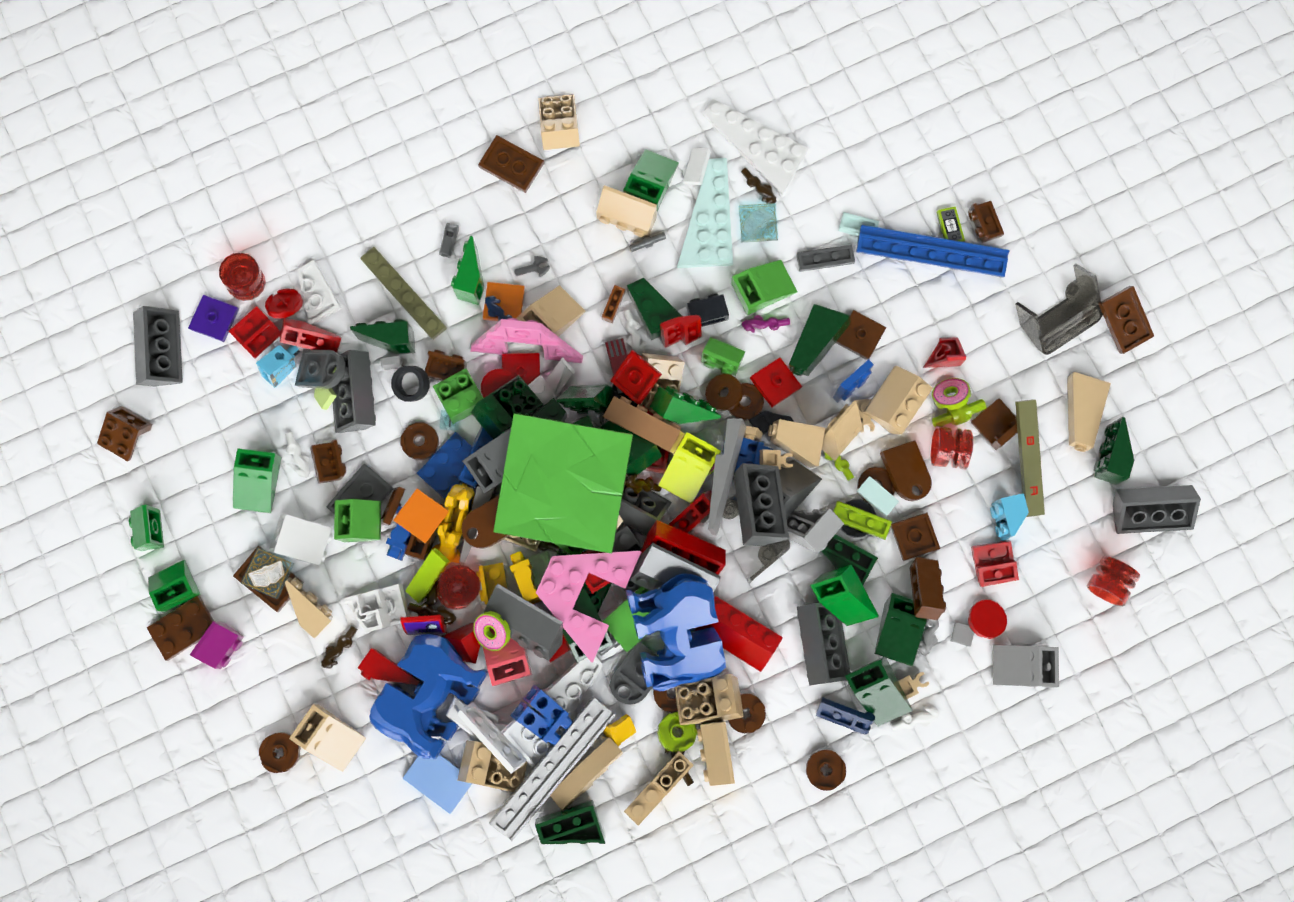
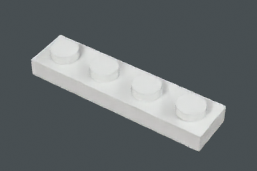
(491, 737)

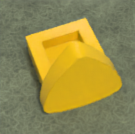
(620, 730)

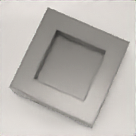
(391, 362)
(962, 634)

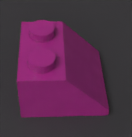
(217, 645)

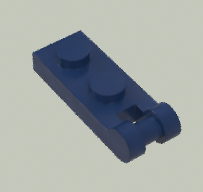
(845, 716)

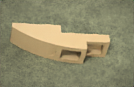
(658, 788)

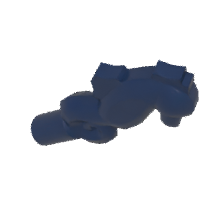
(495, 310)

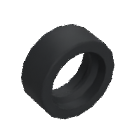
(396, 383)

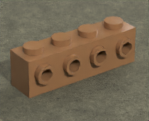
(644, 425)

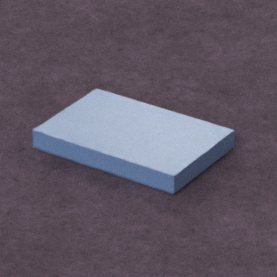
(437, 781)

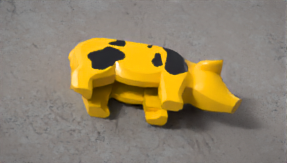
(459, 504)

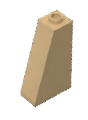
(1085, 409)

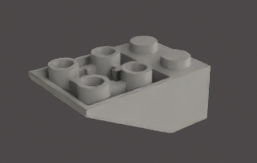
(1026, 666)

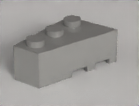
(813, 528)

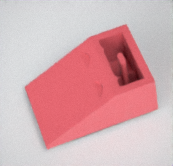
(507, 663)

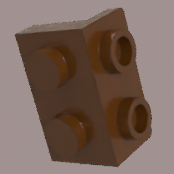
(986, 221)
(443, 366)
(328, 461)

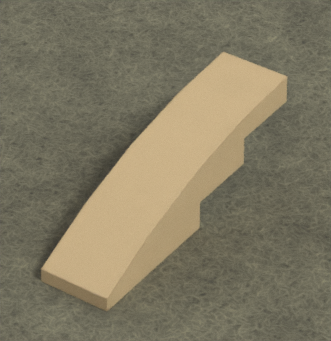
(585, 774)

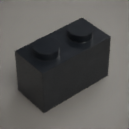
(711, 310)

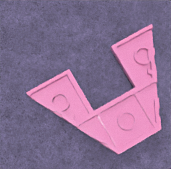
(530, 332)
(564, 582)

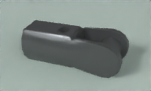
(448, 242)

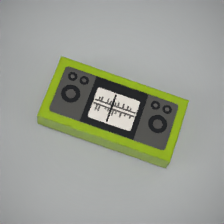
(950, 224)

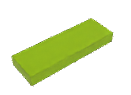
(862, 520)
(427, 575)

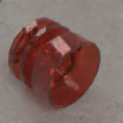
(238, 268)
(956, 447)
(459, 576)
(1113, 581)

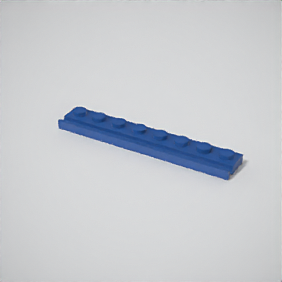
(932, 251)

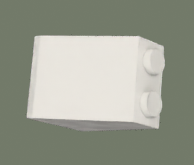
(300, 540)

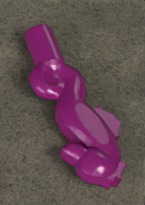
(758, 322)

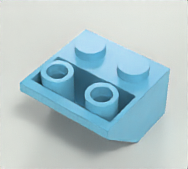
(1009, 515)

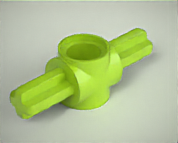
(959, 415)

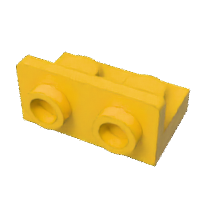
(489, 577)

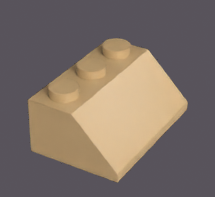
(626, 212)
(898, 400)
(716, 754)

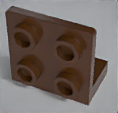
(996, 424)
(122, 431)

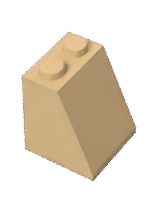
(799, 439)

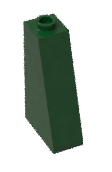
(817, 338)

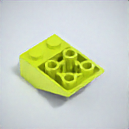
(689, 468)

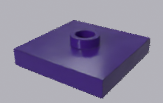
(213, 318)

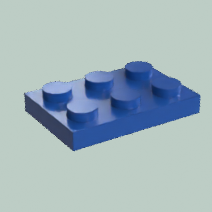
(854, 381)
(445, 465)

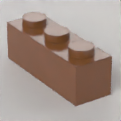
(613, 304)

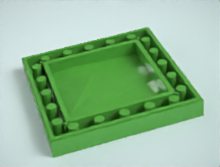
(563, 483)

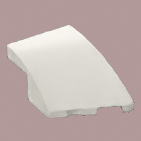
(379, 607)

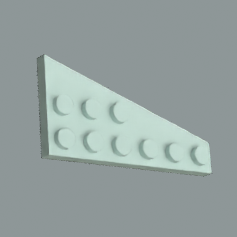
(709, 231)

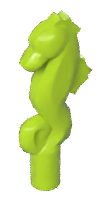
(841, 465)

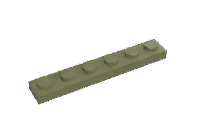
(403, 293)

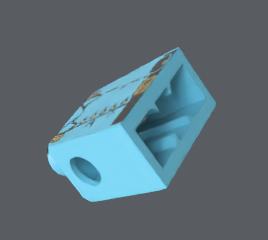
(277, 364)

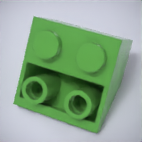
(722, 356)
(458, 395)
(357, 520)

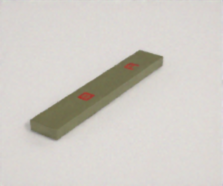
(1030, 456)

